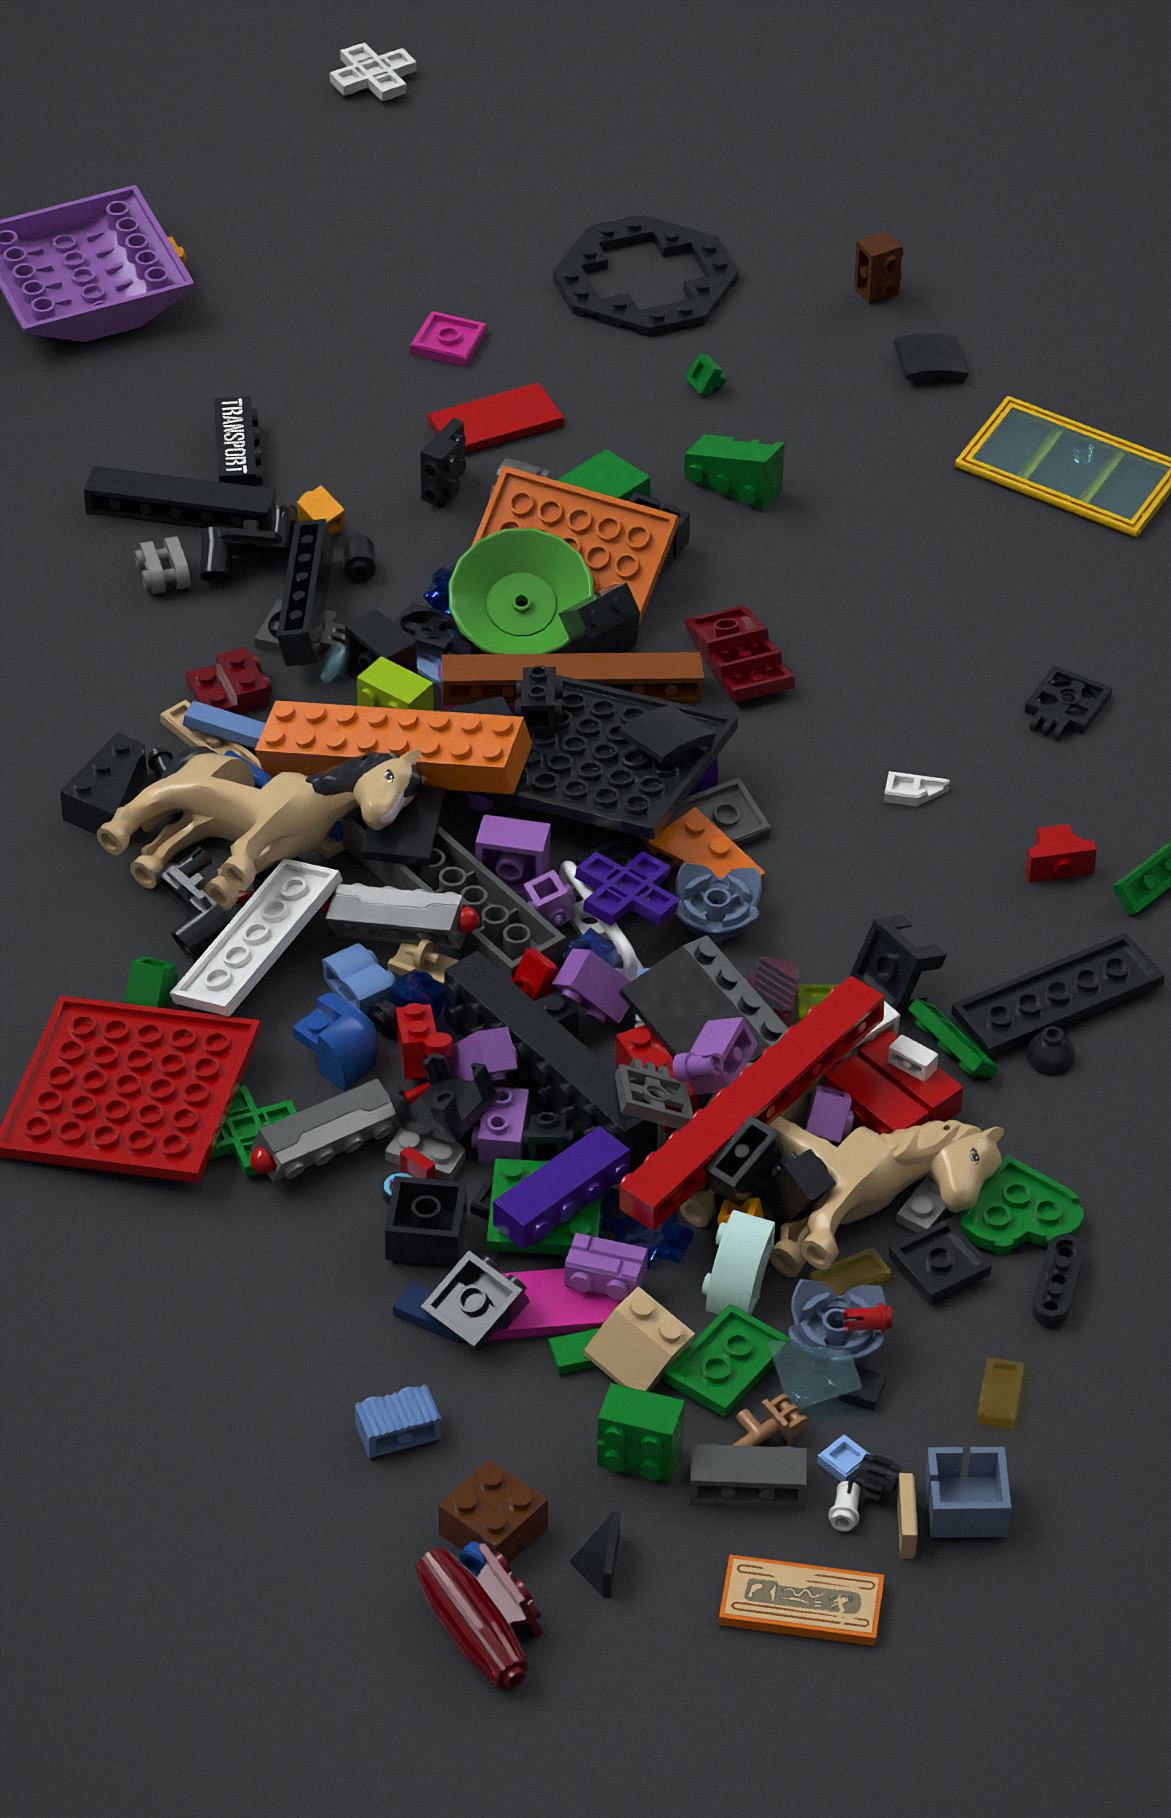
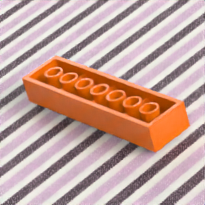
(455, 747)

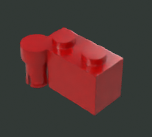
(419, 1038)

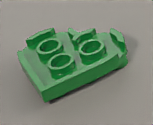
(1020, 1207)

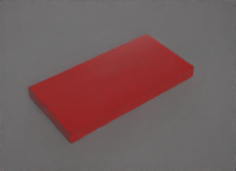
(501, 417)

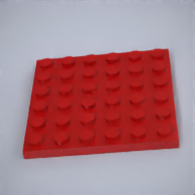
(128, 1088)

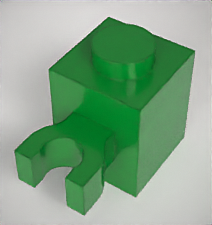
(151, 982)

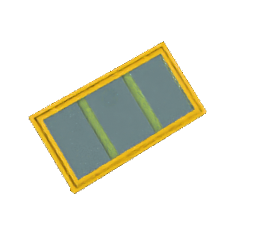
(1069, 466)

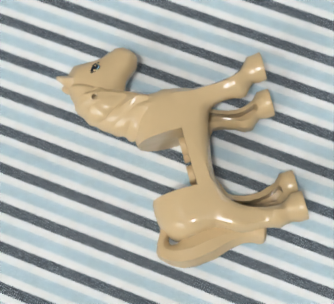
(868, 1177)

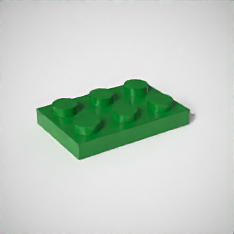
(724, 1360)

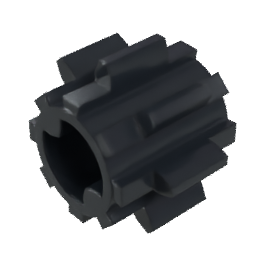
(878, 1476)

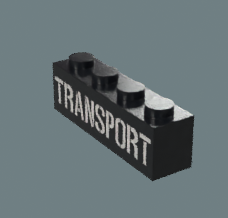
(237, 440)

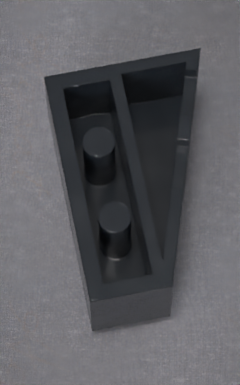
(105, 783)

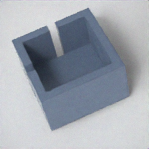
(969, 1504)

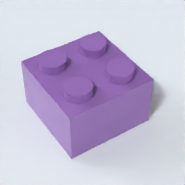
(514, 850)

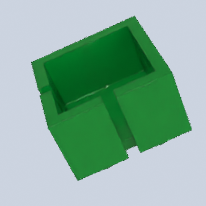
(640, 1433)

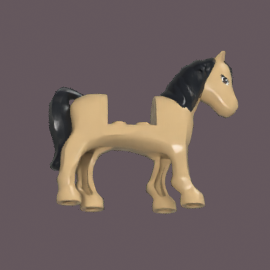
(266, 823)

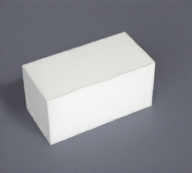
(912, 1058)

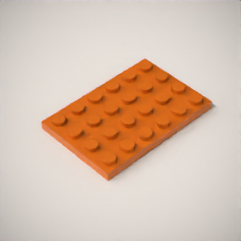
(613, 535)

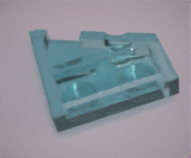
(813, 1372)

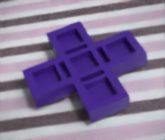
(627, 888)

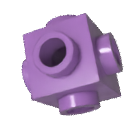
(551, 898)

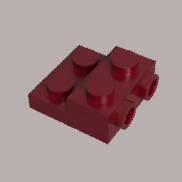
(231, 683)

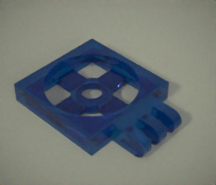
(666, 1244)

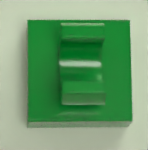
(705, 375)

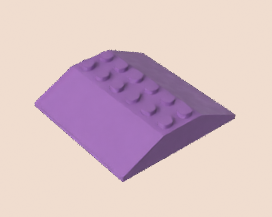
(89, 267)

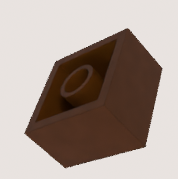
(495, 1511)

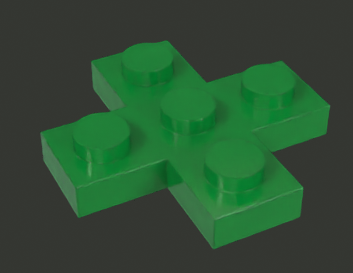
(243, 1125)

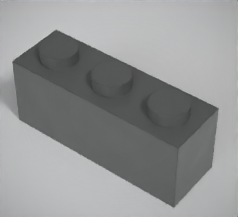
(748, 1476)

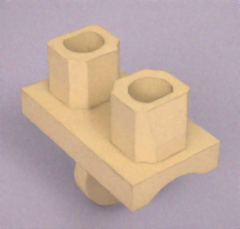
(420, 958)

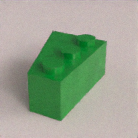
(737, 468)

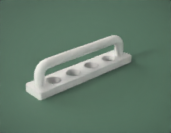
(624, 948)

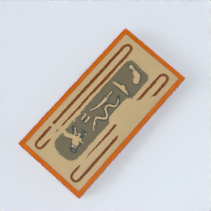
(801, 1600)

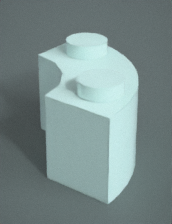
(739, 1263)

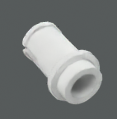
(844, 1512)

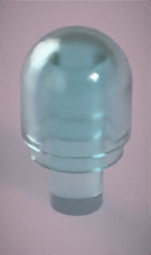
(334, 662)

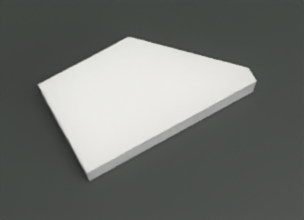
(913, 789)

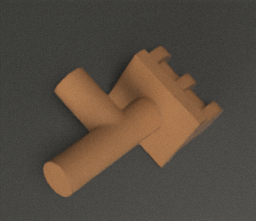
(781, 1419)

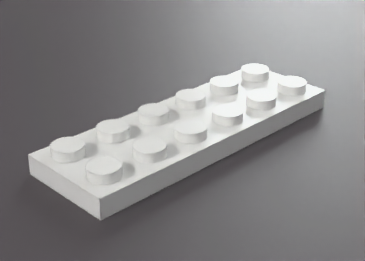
(256, 937)

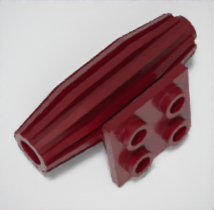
(481, 1611)

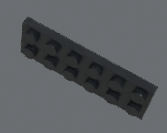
(1057, 994)

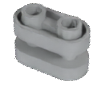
(153, 575)

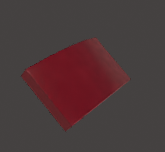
(740, 653)

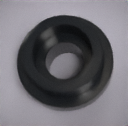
(384, 1017)

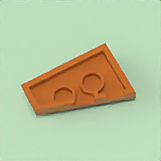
(700, 842)

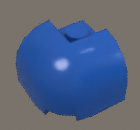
(341, 1038)

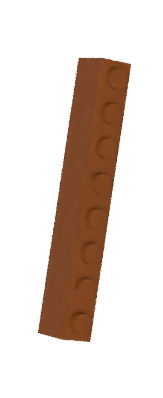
(664, 676)

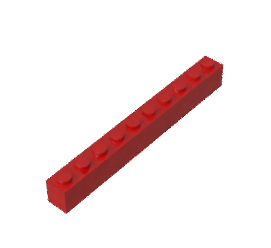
(760, 1091)

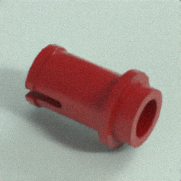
(869, 1318)

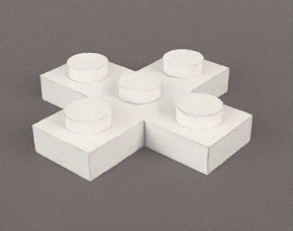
(372, 71)

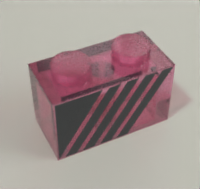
(777, 985)

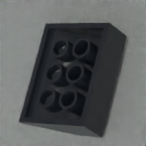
(698, 987)

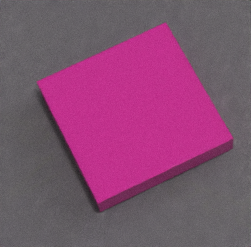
(448, 338)

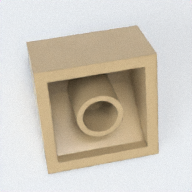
(638, 1342)

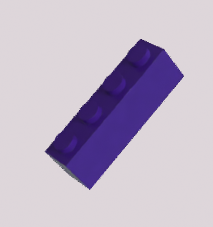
(561, 1187)

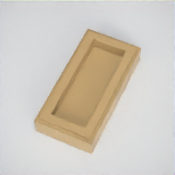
(907, 1516)

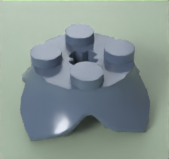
(717, 905)
(820, 1317)

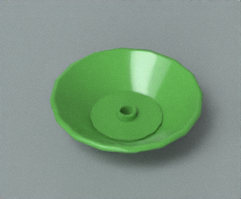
(512, 569)

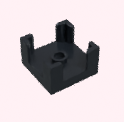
(893, 963)
(448, 1104)

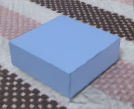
(842, 1458)

